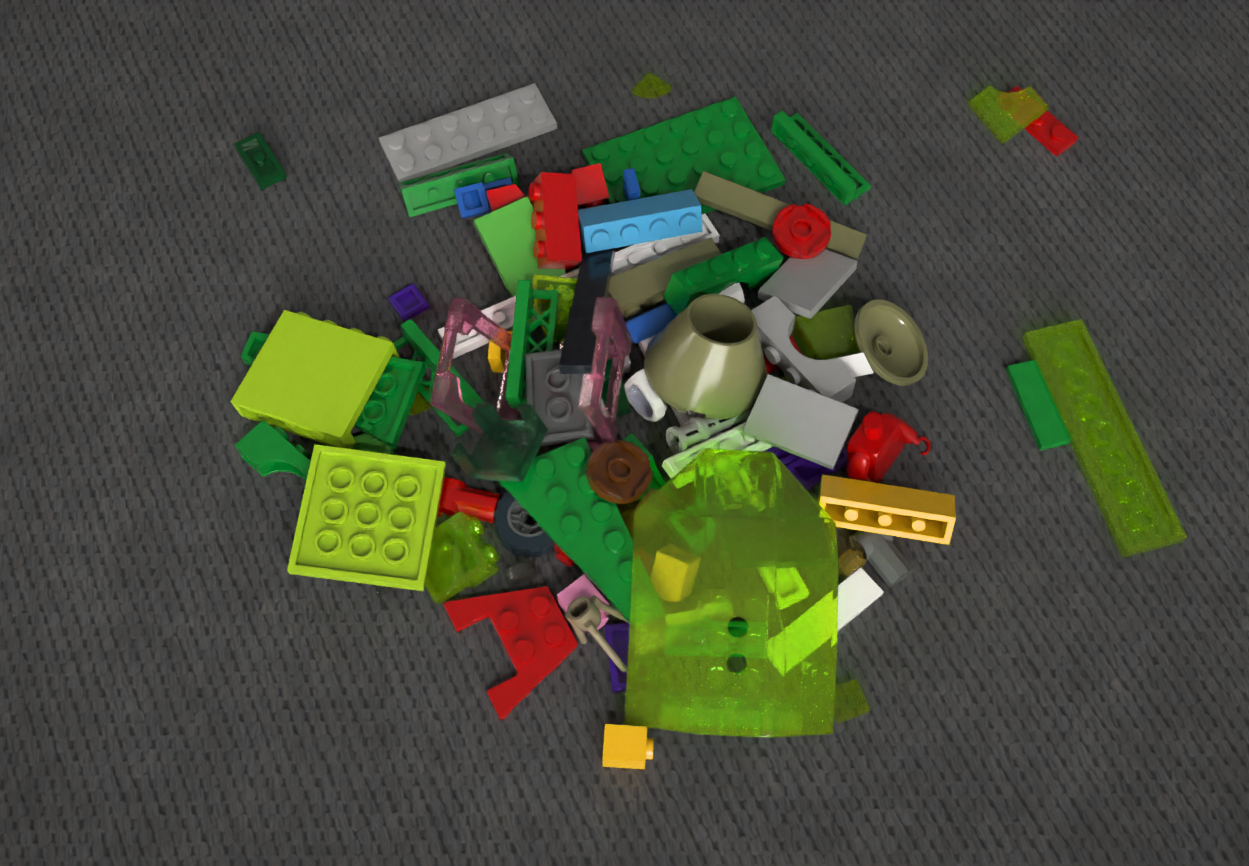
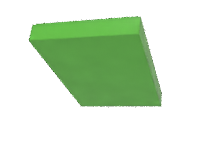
(510, 243)

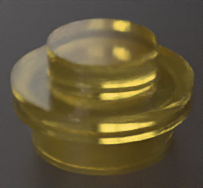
(850, 562)

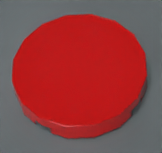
(801, 231)

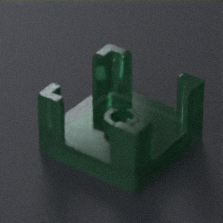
(505, 445)

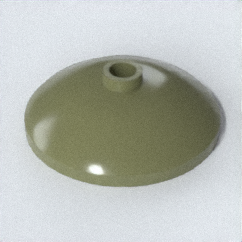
(891, 342)

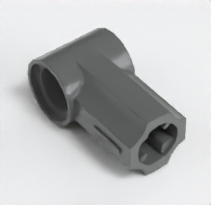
(882, 556)

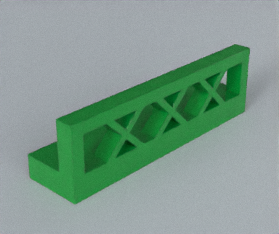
(815, 158)
(437, 189)
(522, 338)
(430, 356)

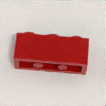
(555, 221)

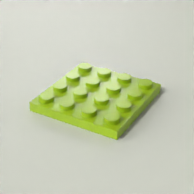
(367, 518)

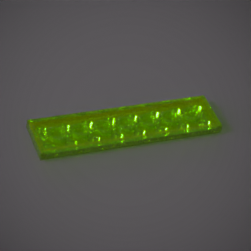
(1104, 439)

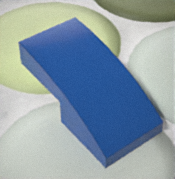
(473, 199)

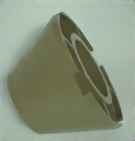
(708, 358)

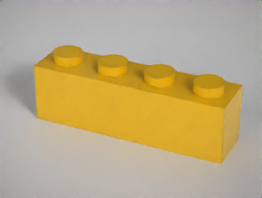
(888, 509)

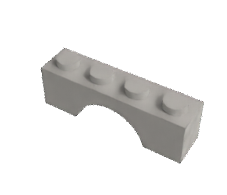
(820, 376)

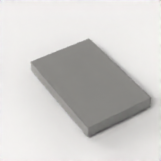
(808, 282)
(800, 421)

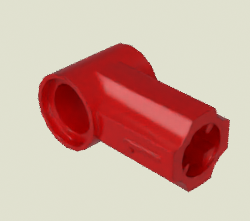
(470, 501)

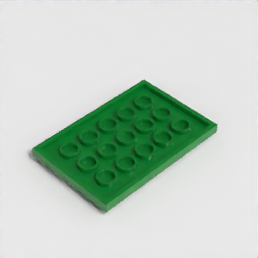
(678, 150)

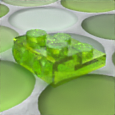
(459, 557)

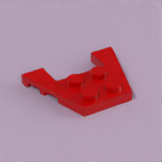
(530, 632)

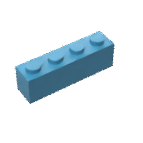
(640, 221)

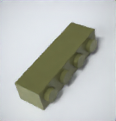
(645, 285)

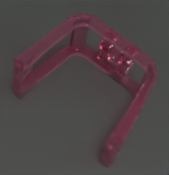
(606, 324)

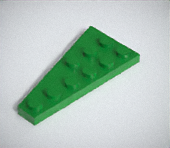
(388, 403)
(579, 520)

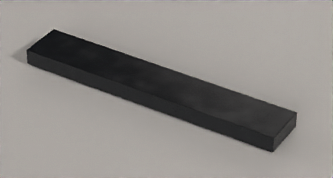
(579, 338)

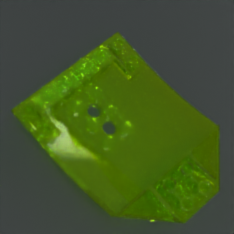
(720, 545)

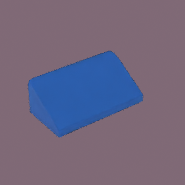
(650, 323)

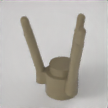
(586, 616)

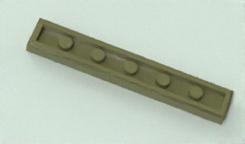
(763, 209)

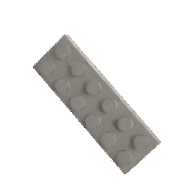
(467, 133)

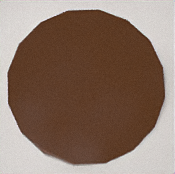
(619, 472)

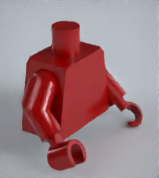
(878, 445)

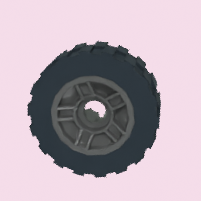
(515, 533)

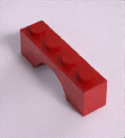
(590, 189)

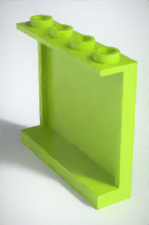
(313, 378)

